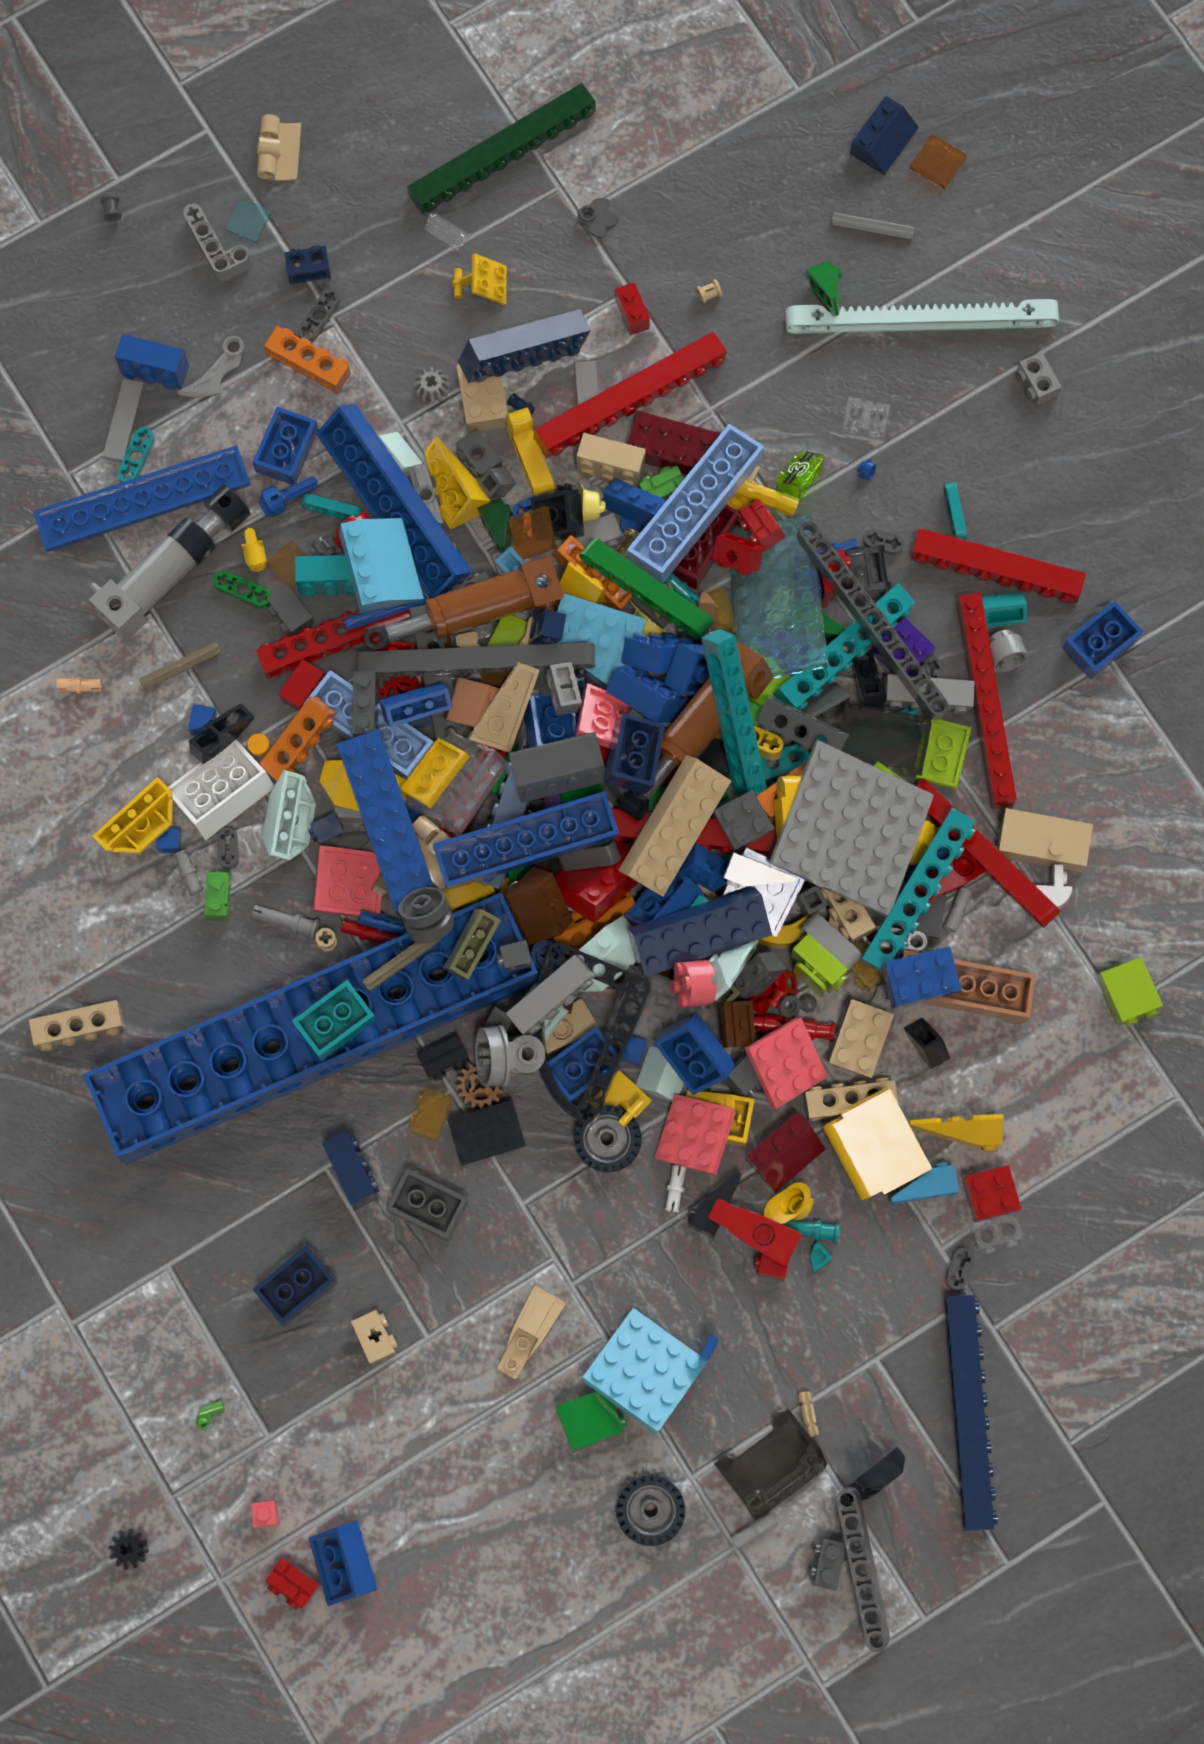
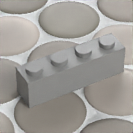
(956, 692)
(551, 995)

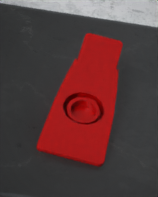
(962, 873)
(757, 1231)

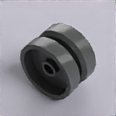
(426, 914)

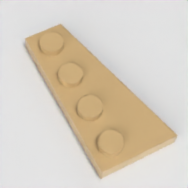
(504, 714)

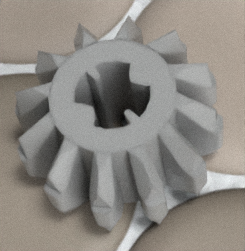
(430, 378)

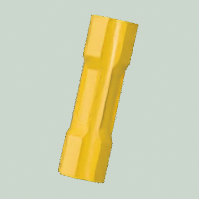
(781, 502)

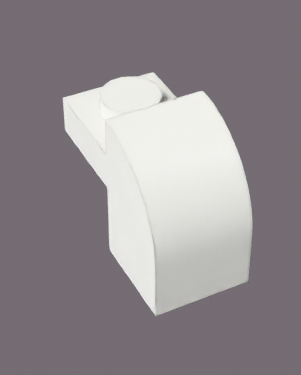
(1057, 892)

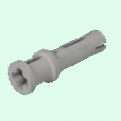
(295, 923)

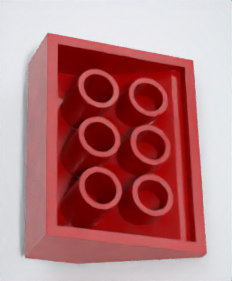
(595, 889)

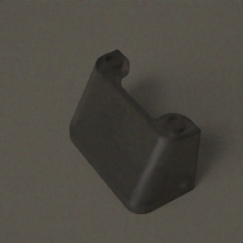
(886, 737)
(773, 1466)

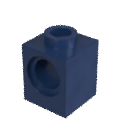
(325, 829)

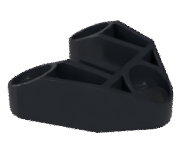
(878, 1475)

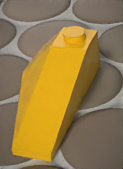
(455, 485)
(978, 1132)

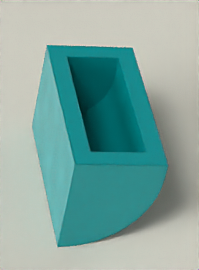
(1005, 609)

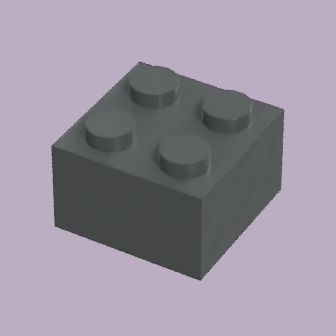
(743, 821)

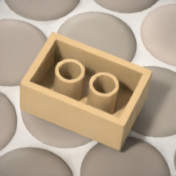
(483, 403)
(610, 460)
(861, 1039)

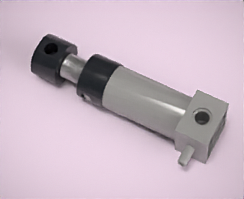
(184, 548)

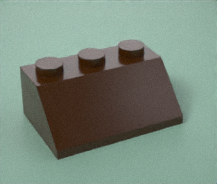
(539, 906)

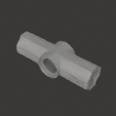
(422, 484)

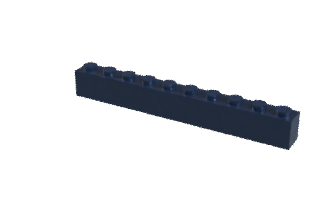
(969, 1413)

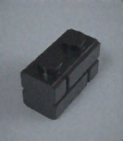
(443, 1058)

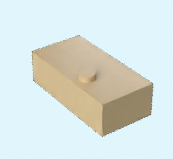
(1044, 840)

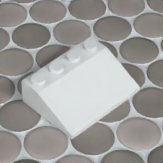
(220, 789)

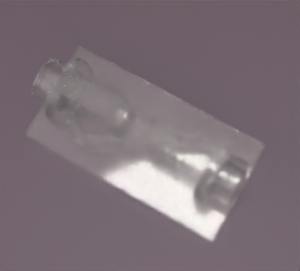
(446, 231)

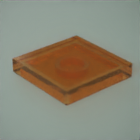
(938, 161)
(532, 533)

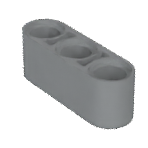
(831, 940)

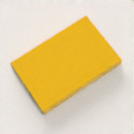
(434, 773)

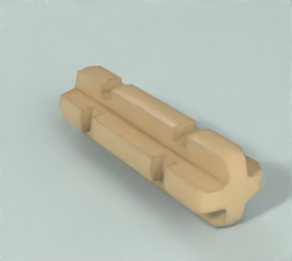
(808, 1413)

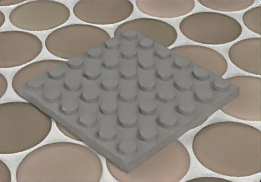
(851, 828)

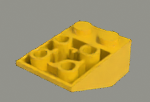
(578, 584)
(743, 1106)

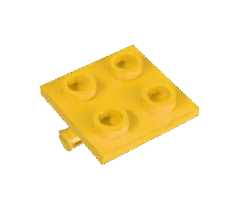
(487, 280)
(626, 1096)

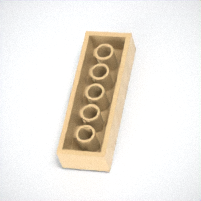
(674, 825)

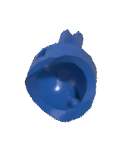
(273, 501)

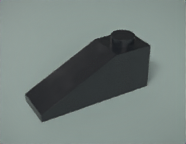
(868, 681)
(700, 1217)

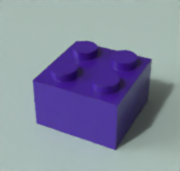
(914, 640)

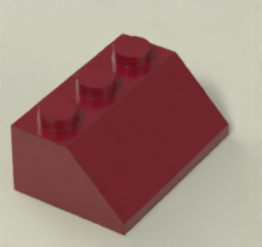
(785, 1152)

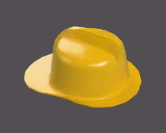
(790, 1204)

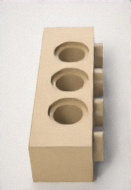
(850, 930)
(42, 1026)
(818, 1111)

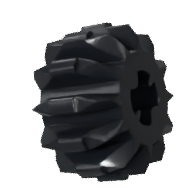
(128, 1540)

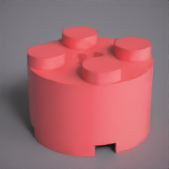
(693, 983)

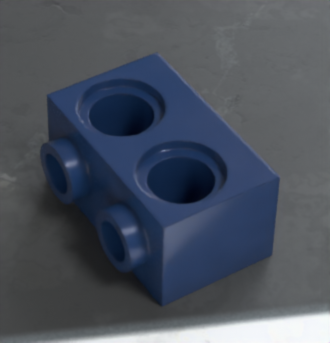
(307, 270)
(547, 628)

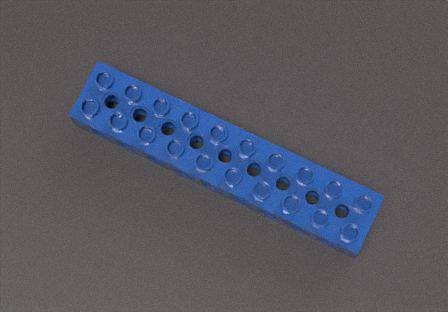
(248, 1029)

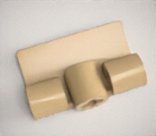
(278, 149)
(427, 835)

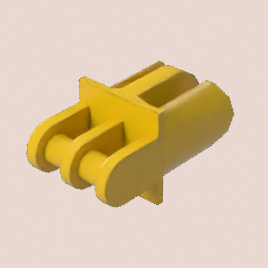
(254, 551)

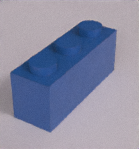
(631, 502)
(415, 704)

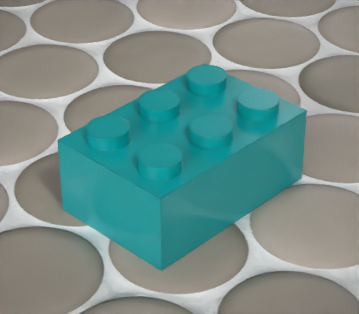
(323, 576)
(334, 1020)

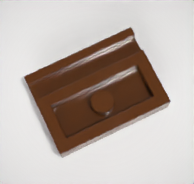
(737, 1024)

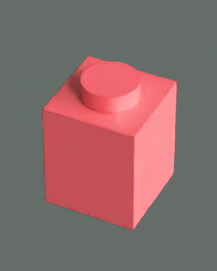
(265, 1514)

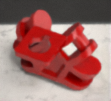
(774, 992)

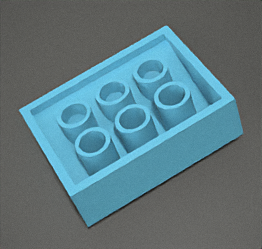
(380, 563)

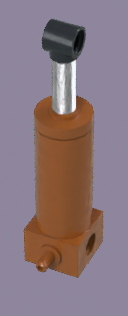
(479, 603)
(696, 729)

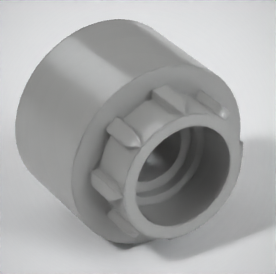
(1007, 650)

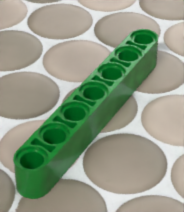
(646, 588)

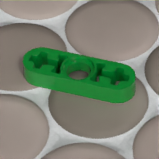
(226, 589)

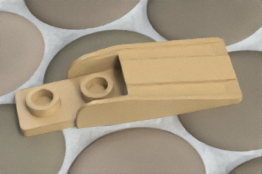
(571, 1028)
(530, 1330)

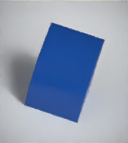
(200, 717)
(169, 841)

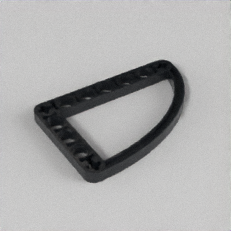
(613, 1037)

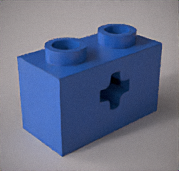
(705, 868)

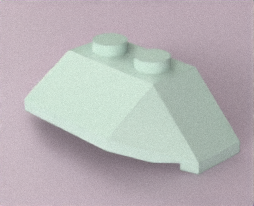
(288, 816)
(612, 946)
(729, 964)

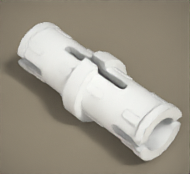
(675, 1189)

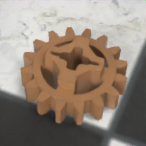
(473, 1093)

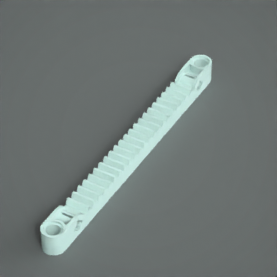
(1041, 314)

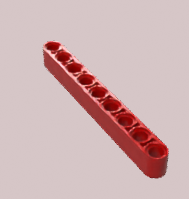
(995, 863)

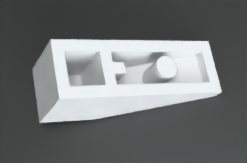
(751, 873)

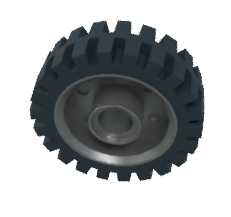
(614, 1156)
(653, 1491)

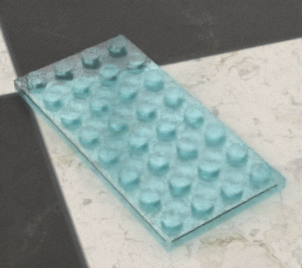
(781, 605)

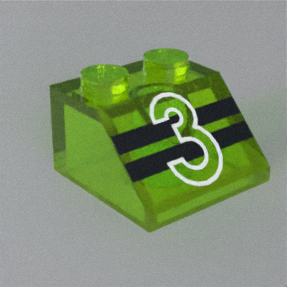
(801, 474)

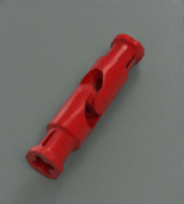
(815, 1030)

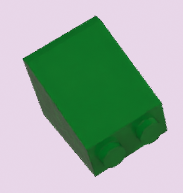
(590, 1420)

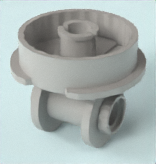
(500, 1055)

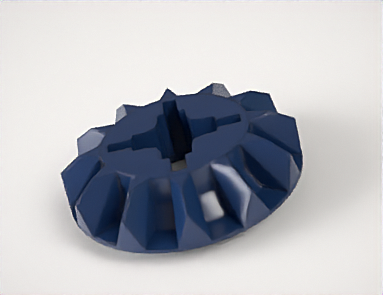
(540, 950)

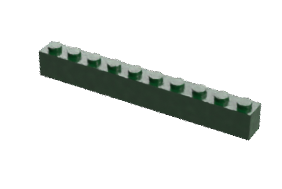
(502, 149)

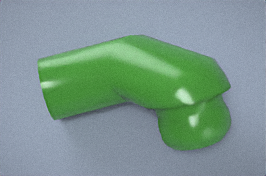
(206, 1414)

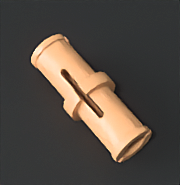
(79, 685)

